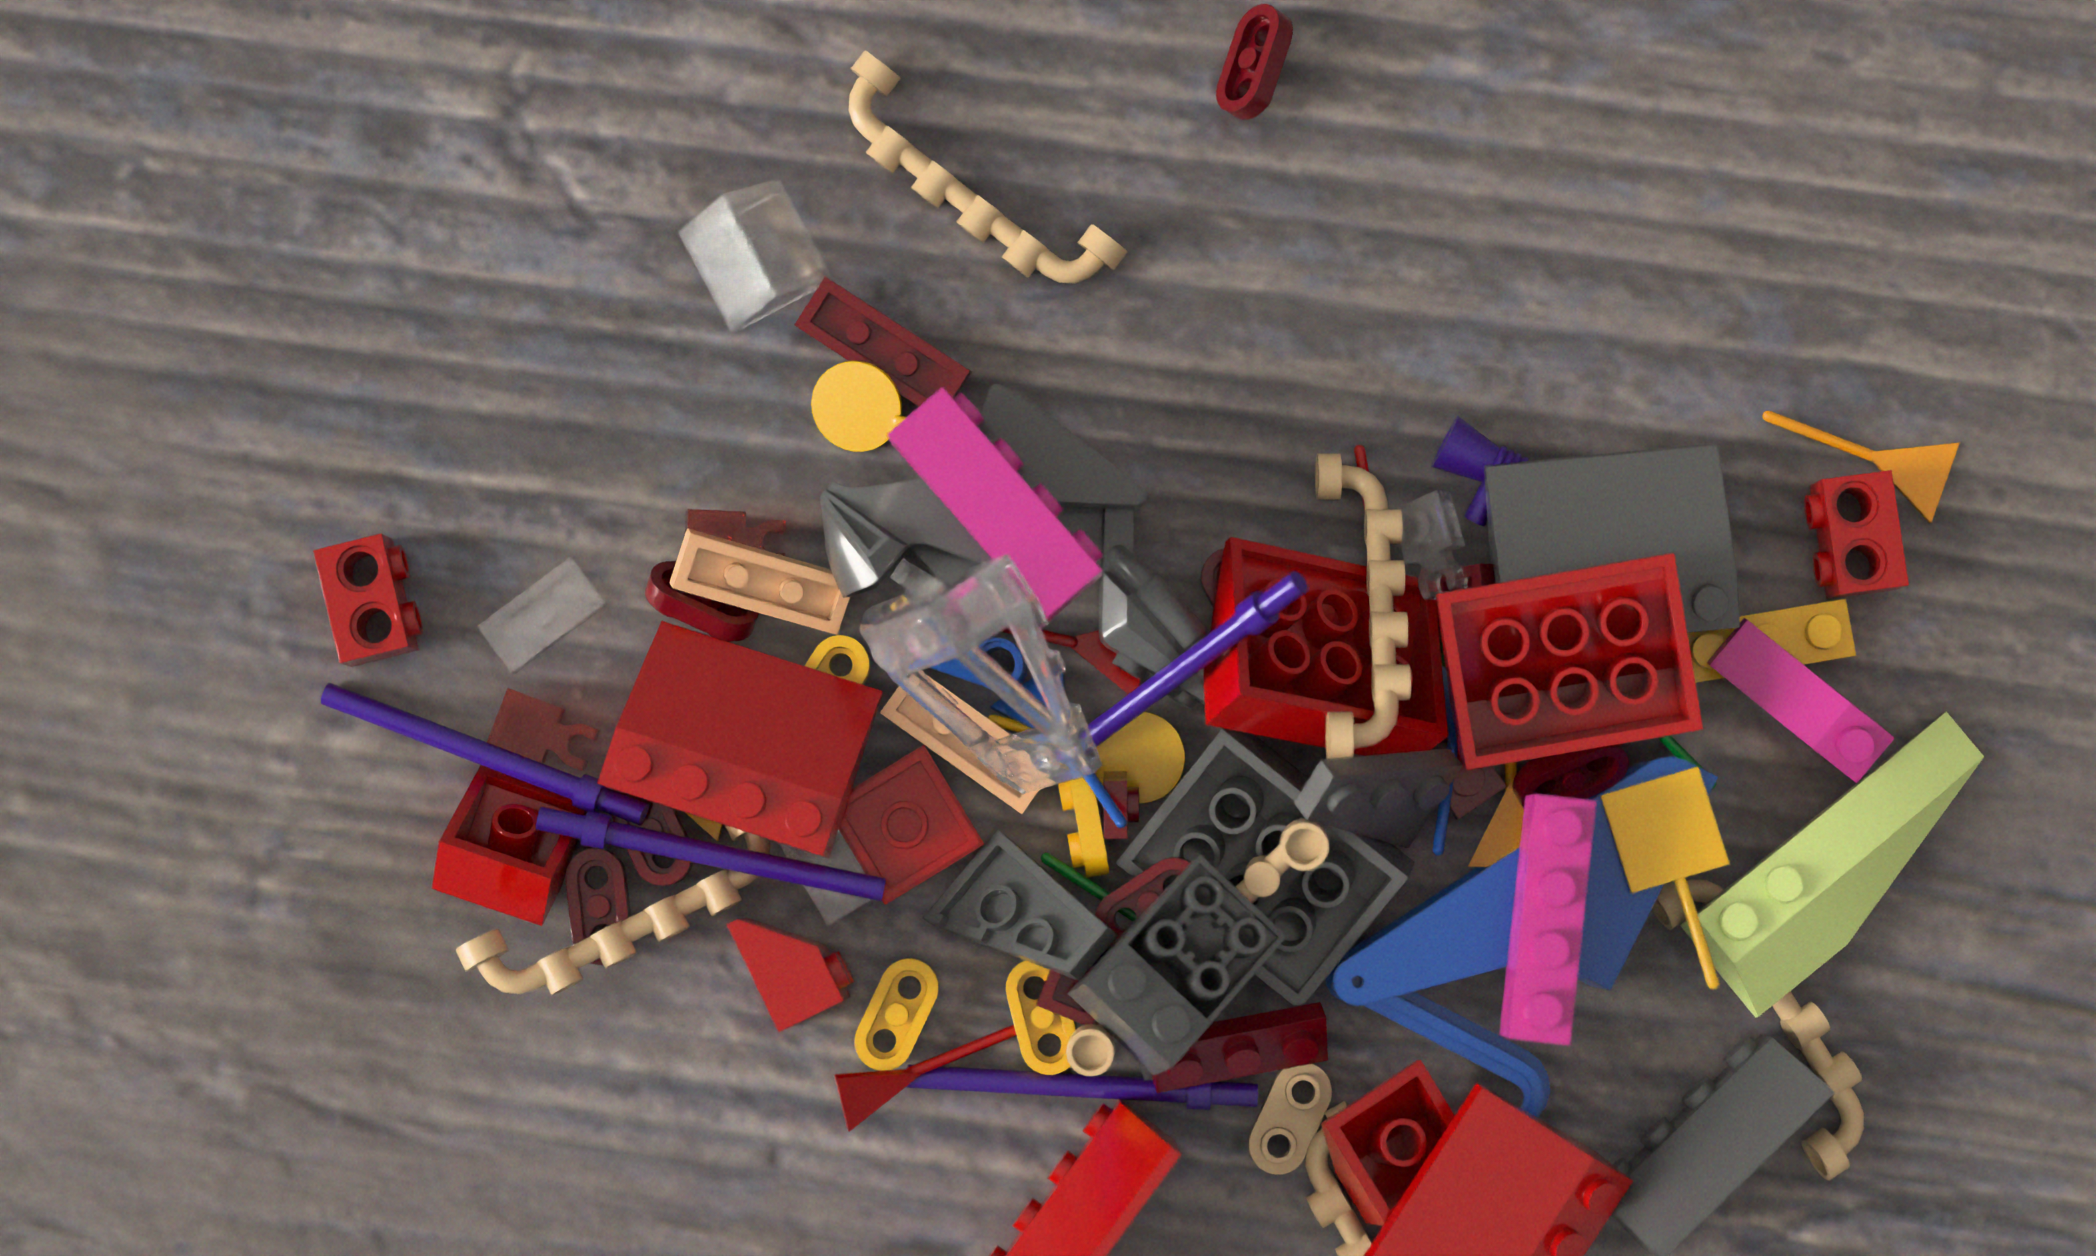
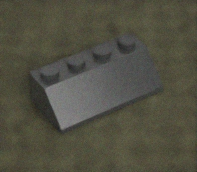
(1715, 1142)

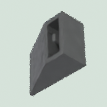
(1177, 966)

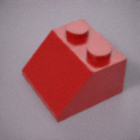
(497, 854)
(791, 971)
(1386, 1139)

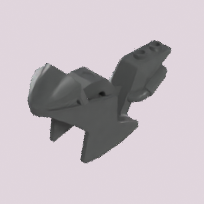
(1138, 612)

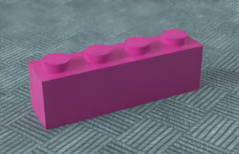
(994, 502)
(1547, 919)

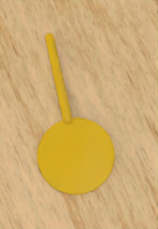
(856, 405)
(1144, 748)

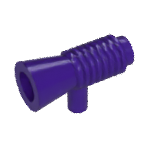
(1465, 454)

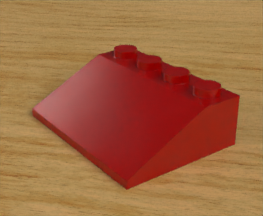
(1318, 654)
(1568, 661)
(741, 739)
(1097, 1189)
(1503, 1189)

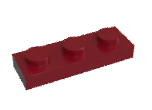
(868, 335)
(1251, 1047)

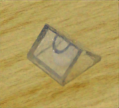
(753, 253)

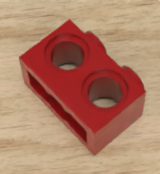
(1874, 534)
(352, 605)

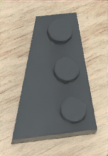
(1379, 794)
(1021, 911)

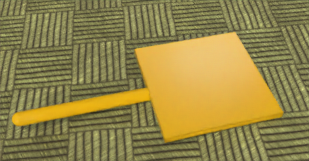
(1665, 835)

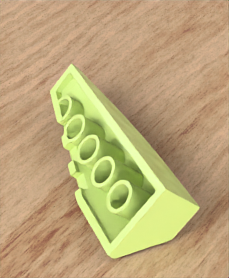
(1834, 870)

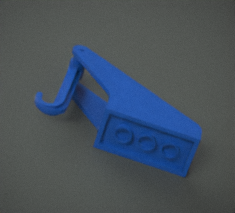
(1468, 933)

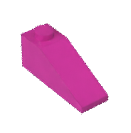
(1801, 700)

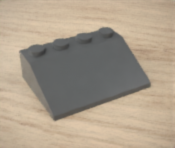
(1619, 509)
(1236, 809)

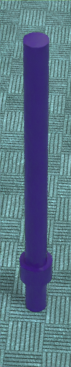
(1251, 616)
(582, 791)
(598, 830)
(1078, 1085)

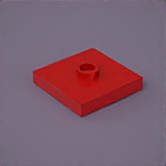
(907, 824)

